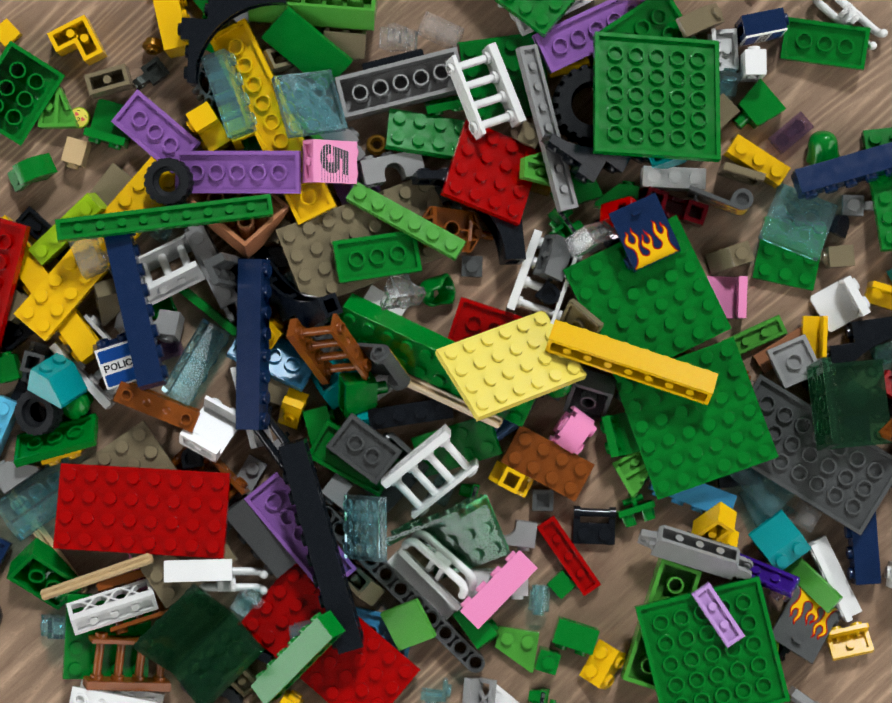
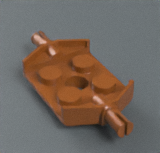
(464, 221)

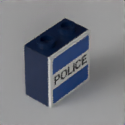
(761, 26)
(114, 361)

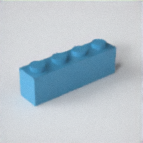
(701, 497)

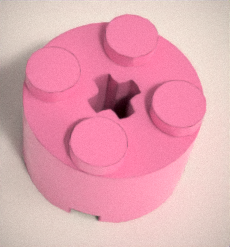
(573, 430)

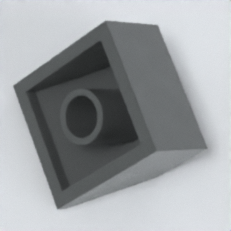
(592, 395)

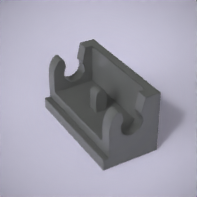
(552, 258)

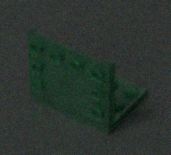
(848, 403)
(465, 530)
(200, 644)

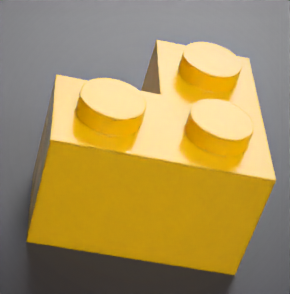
(78, 35)
(209, 127)
(717, 524)

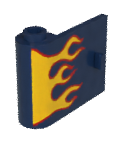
(647, 235)

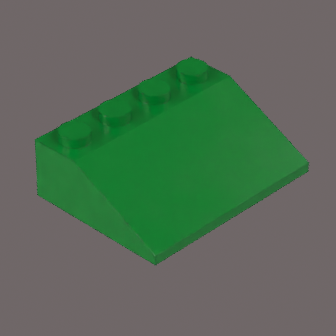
(24, 91)

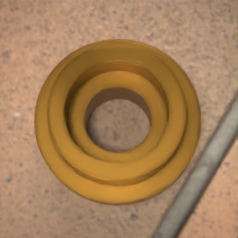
(152, 46)
(376, 138)

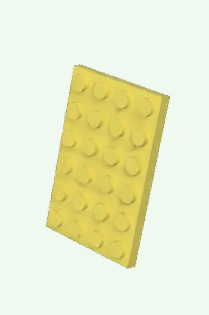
(507, 366)

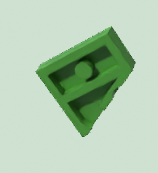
(58, 113)
(533, 169)
(632, 472)
(518, 645)

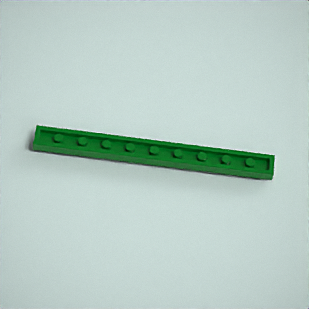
(163, 218)

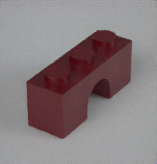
(687, 211)

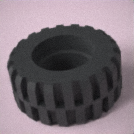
(562, 104)

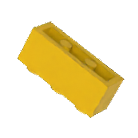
(752, 157)

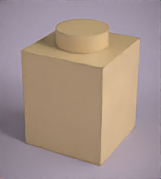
(76, 153)

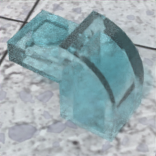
(53, 626)

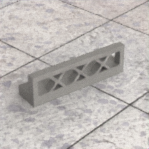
(474, 692)

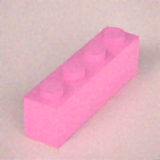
(498, 588)

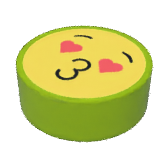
(82, 116)

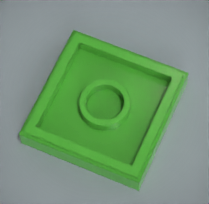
(408, 624)

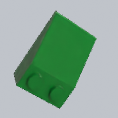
(40, 568)

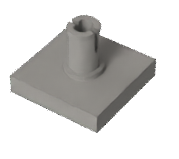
(791, 360)

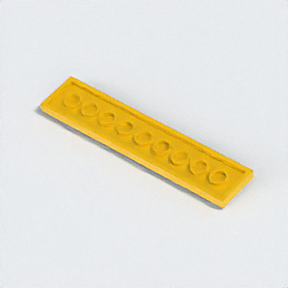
(270, 133)
(64, 285)

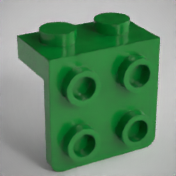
(103, 129)
(619, 435)

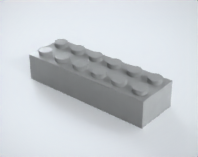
(396, 85)

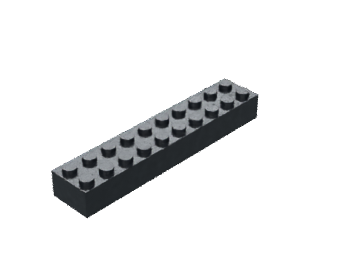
(321, 541)

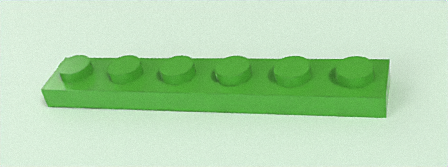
(406, 221)

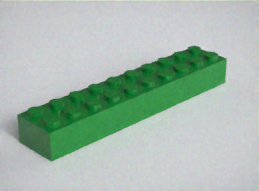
(411, 345)

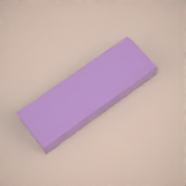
(718, 614)

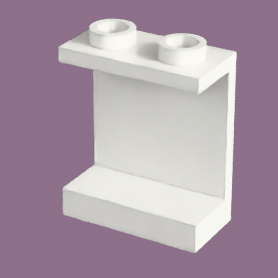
(212, 431)

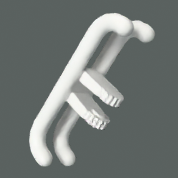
(849, 16)
(443, 560)
(232, 586)

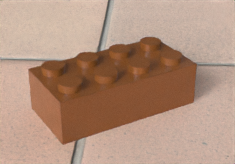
(547, 463)

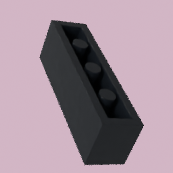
(408, 414)

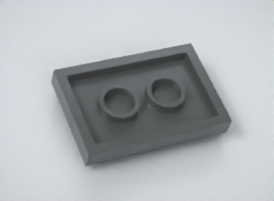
(363, 448)

